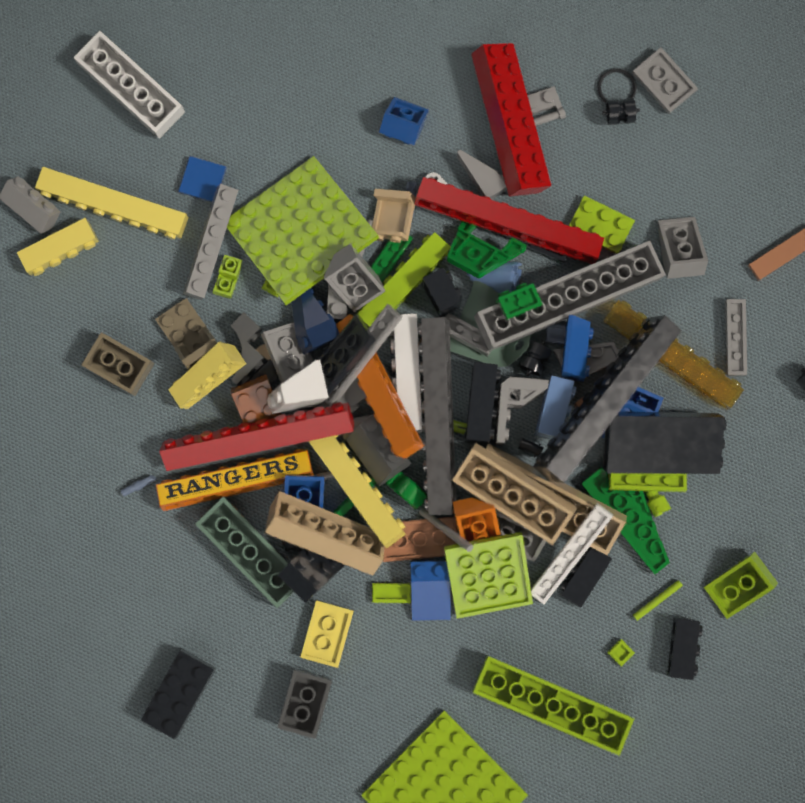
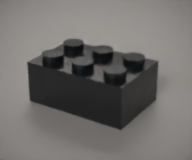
(309, 573)

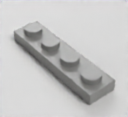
(736, 337)

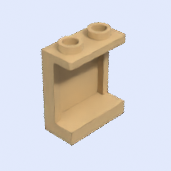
(393, 214)

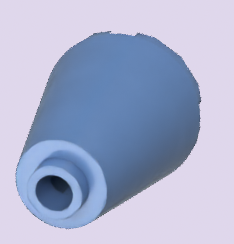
(503, 278)

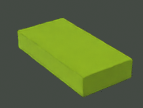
(391, 593)

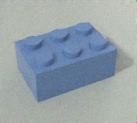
(555, 407)

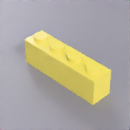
(58, 247)

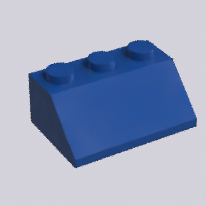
(576, 349)

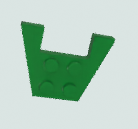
(479, 256)

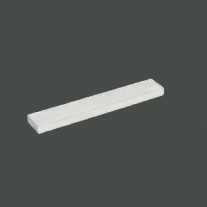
(571, 553)

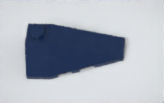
(312, 325)

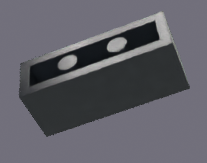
(584, 576)
(684, 649)

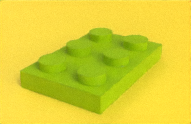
(606, 222)

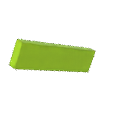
(648, 482)

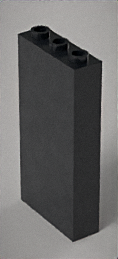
(664, 443)

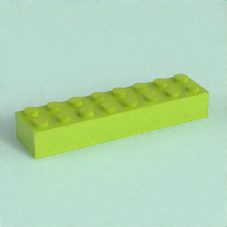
(553, 705)

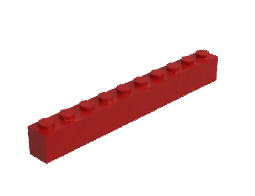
(509, 220)
(257, 436)

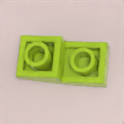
(228, 276)

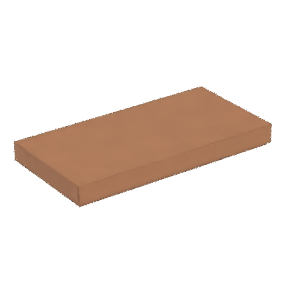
(421, 541)

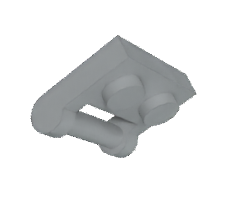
(544, 101)

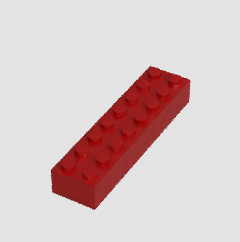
(511, 119)

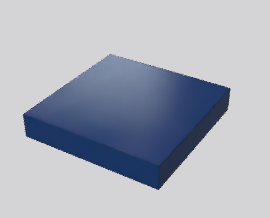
(201, 178)

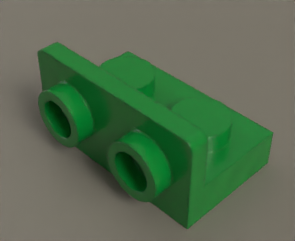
(519, 301)

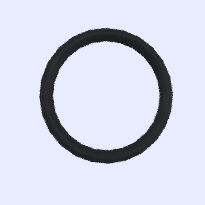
(612, 71)

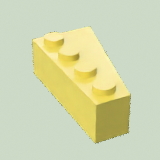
(206, 374)

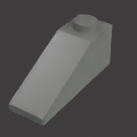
(484, 177)

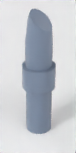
(138, 485)

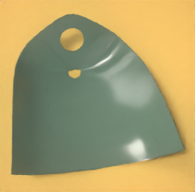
(480, 299)

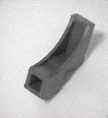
(247, 331)

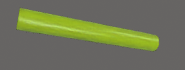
(657, 600)

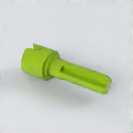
(657, 503)

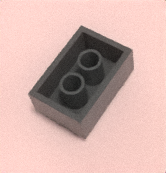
(305, 703)

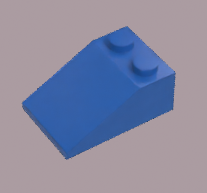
(430, 591)

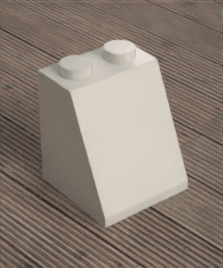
(301, 391)

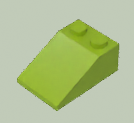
(741, 585)

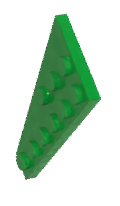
(639, 526)

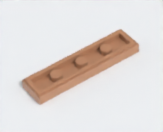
(778, 256)

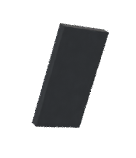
(345, 352)

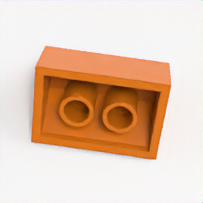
(476, 519)

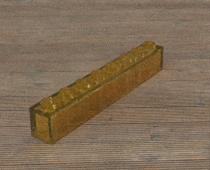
(680, 359)

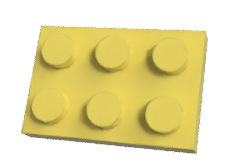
(327, 634)

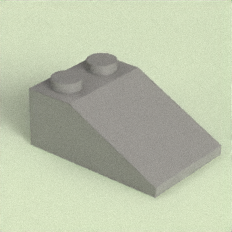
(682, 248)

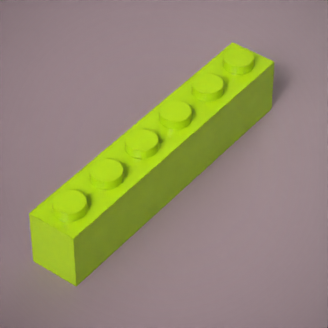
(407, 278)

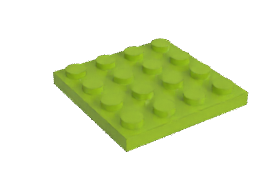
(489, 576)

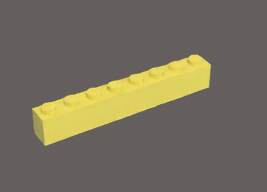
(111, 202)
(359, 490)

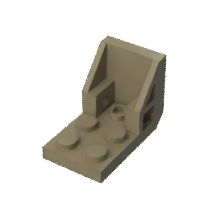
(186, 332)

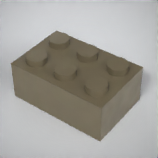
(118, 364)

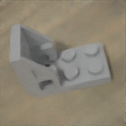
(525, 391)

